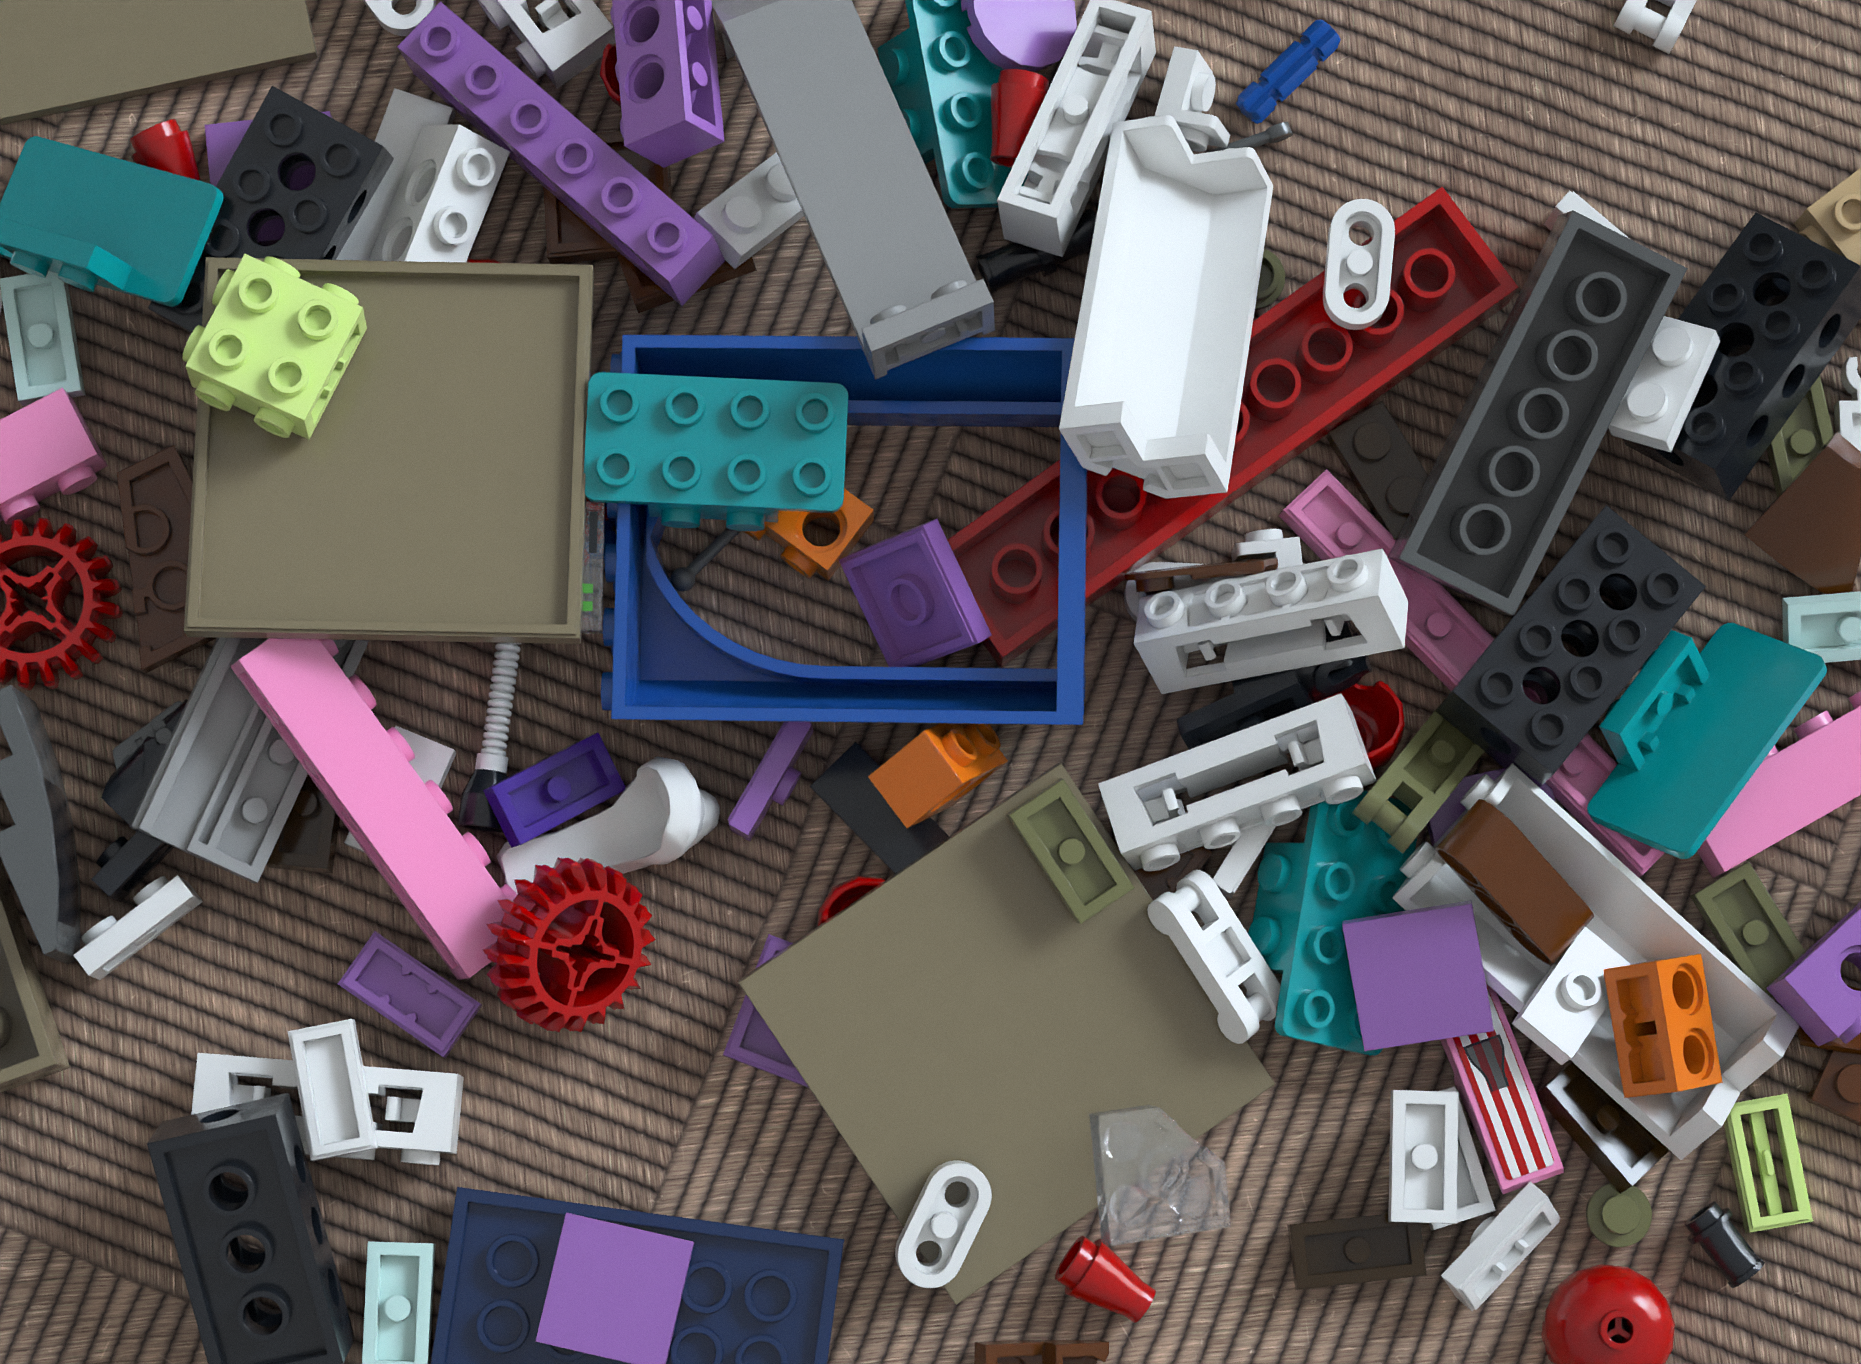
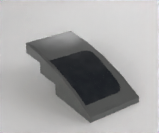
(41, 844)

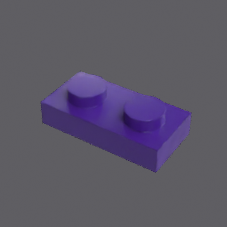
(554, 790)

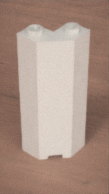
(1167, 310)
(1638, 926)

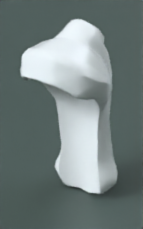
(648, 825)

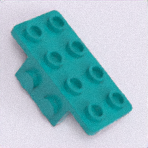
(946, 100)
(105, 221)
(715, 447)
(1698, 732)
(1299, 912)

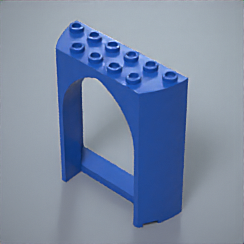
(683, 669)

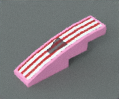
(1503, 1103)

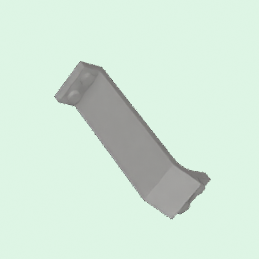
(856, 176)

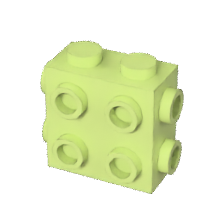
(274, 345)

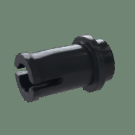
(1723, 1243)

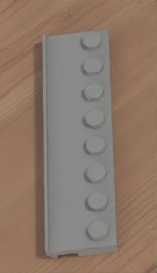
(227, 770)

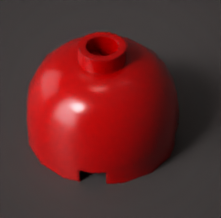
(1588, 1302)

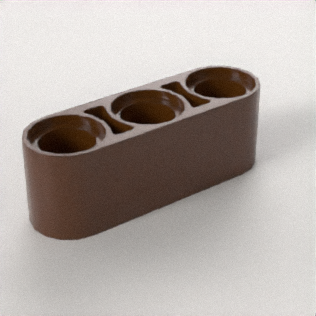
(1515, 882)

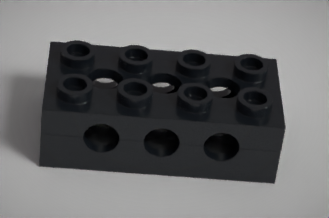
(258, 190)
(1779, 322)
(1611, 645)
(277, 1208)

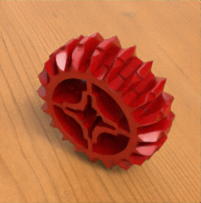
(56, 584)
(586, 939)

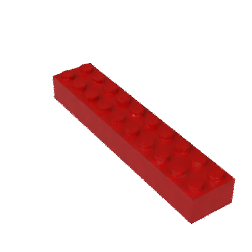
(1297, 387)

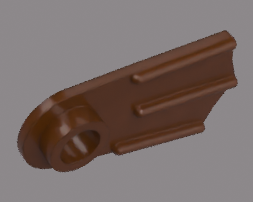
(1164, 578)

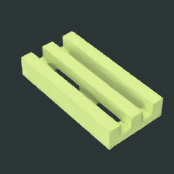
(1791, 1160)

